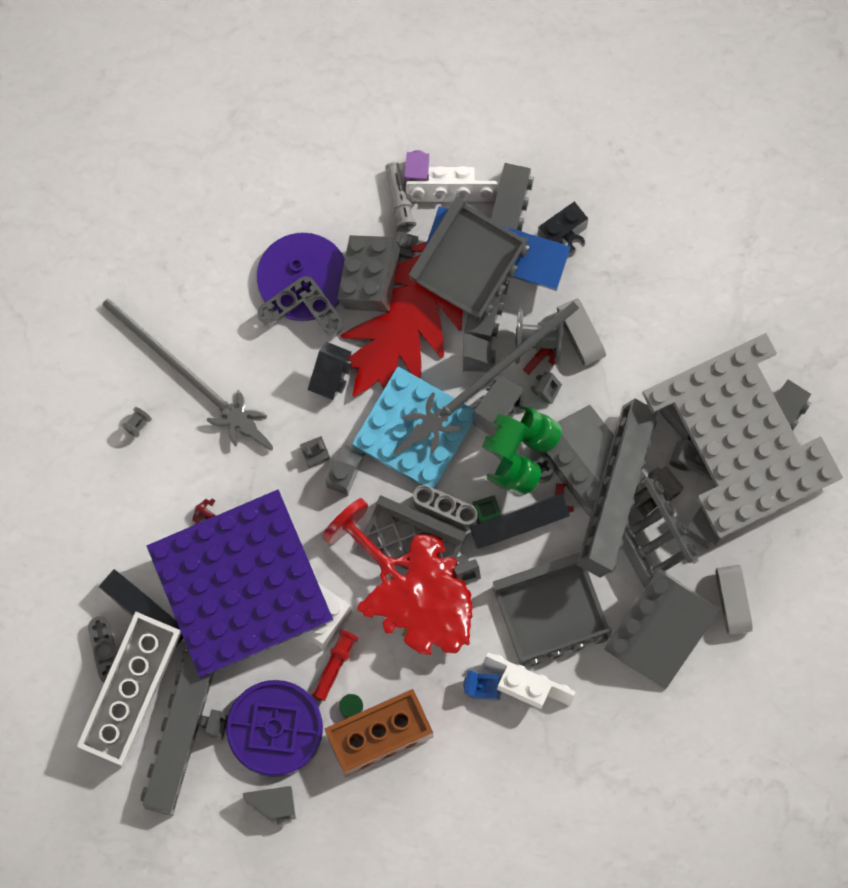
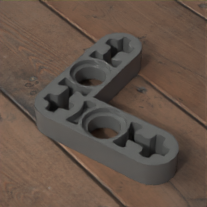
(306, 298)
(102, 663)

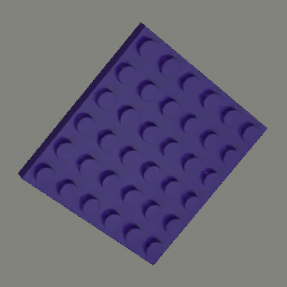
(239, 583)

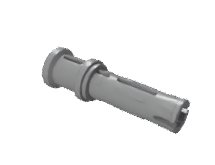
(401, 206)

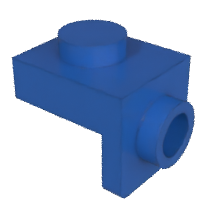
(482, 685)

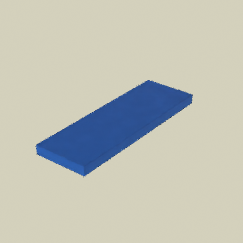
(542, 263)

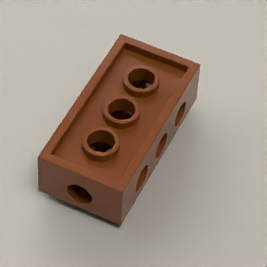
(383, 717)

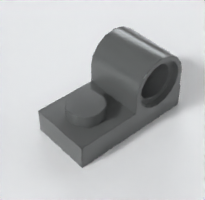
(686, 458)

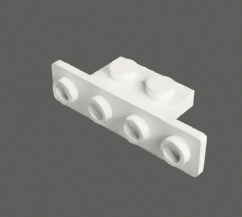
(449, 183)
(525, 684)

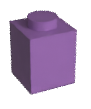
(416, 166)

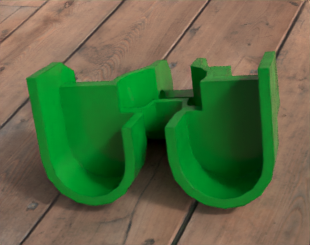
(536, 432)

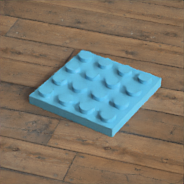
(387, 430)

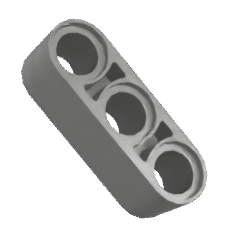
(583, 335)
(438, 498)
(734, 599)

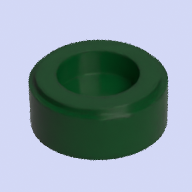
(350, 705)

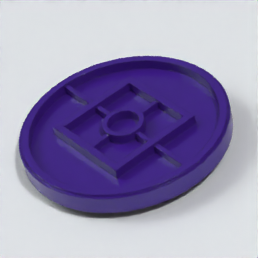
(299, 257)
(274, 728)

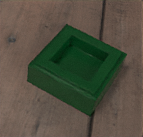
(486, 508)

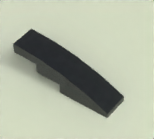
(519, 521)
(134, 600)

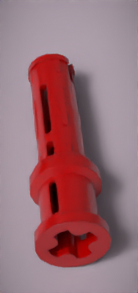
(339, 655)

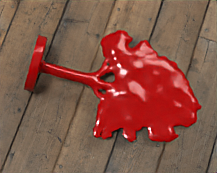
(425, 600)

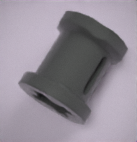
(136, 422)
(545, 462)

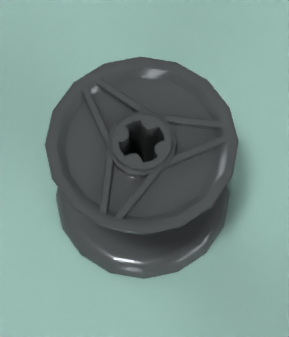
(550, 341)

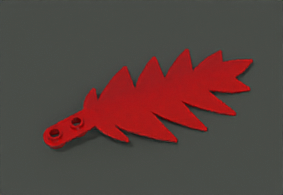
(397, 331)

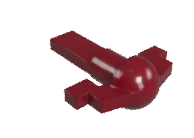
(200, 510)

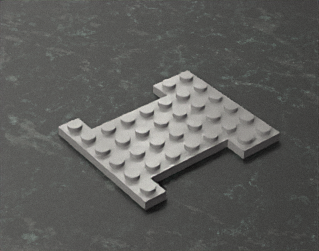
(743, 438)

